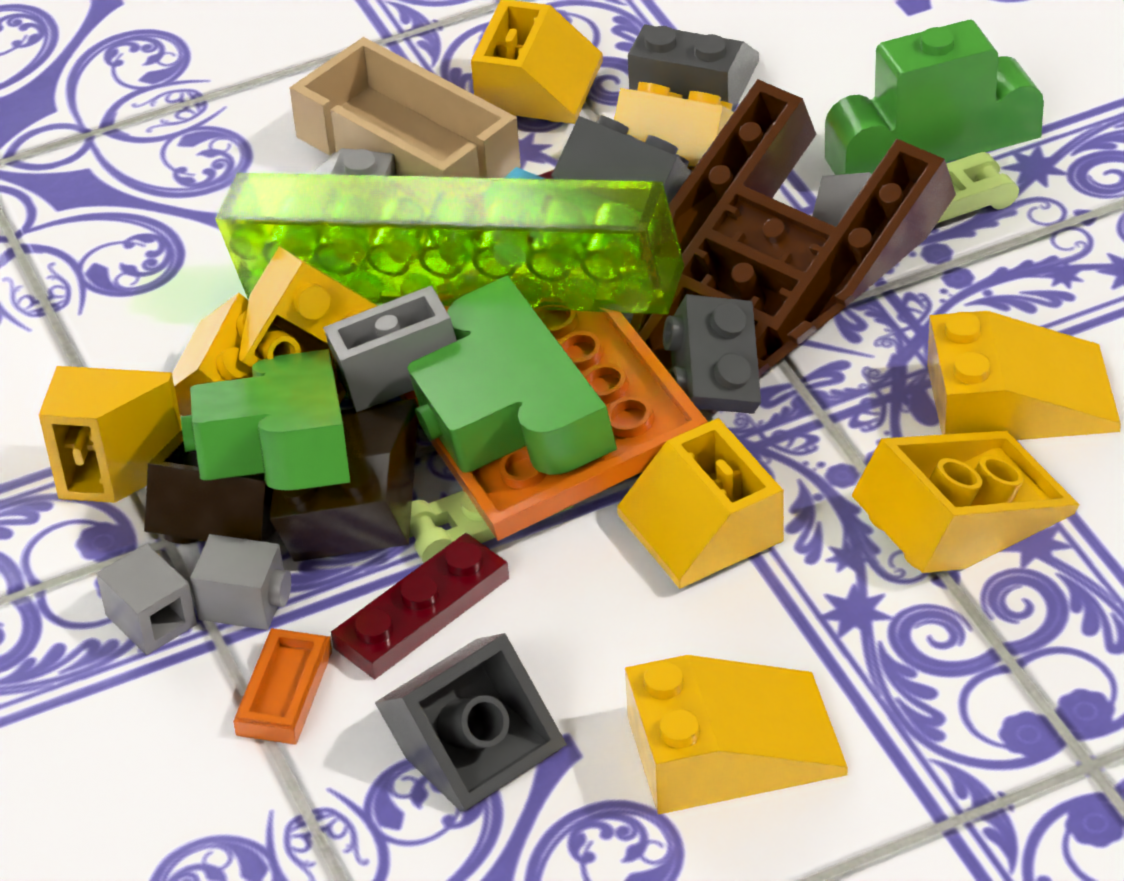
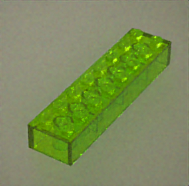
(393, 235)

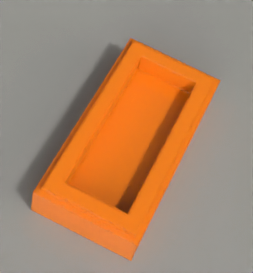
(283, 686)

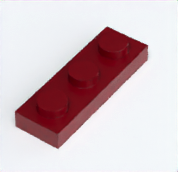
(419, 605)

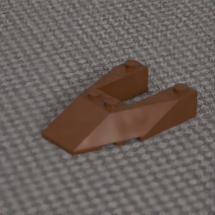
(781, 259)

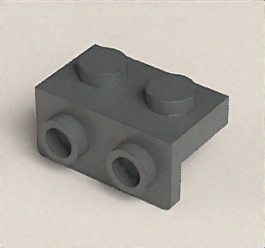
(715, 353)

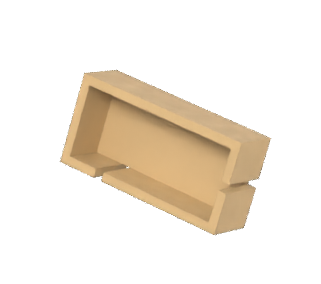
(396, 107)

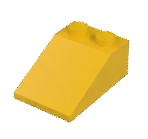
(1016, 378)
(958, 497)
(727, 730)

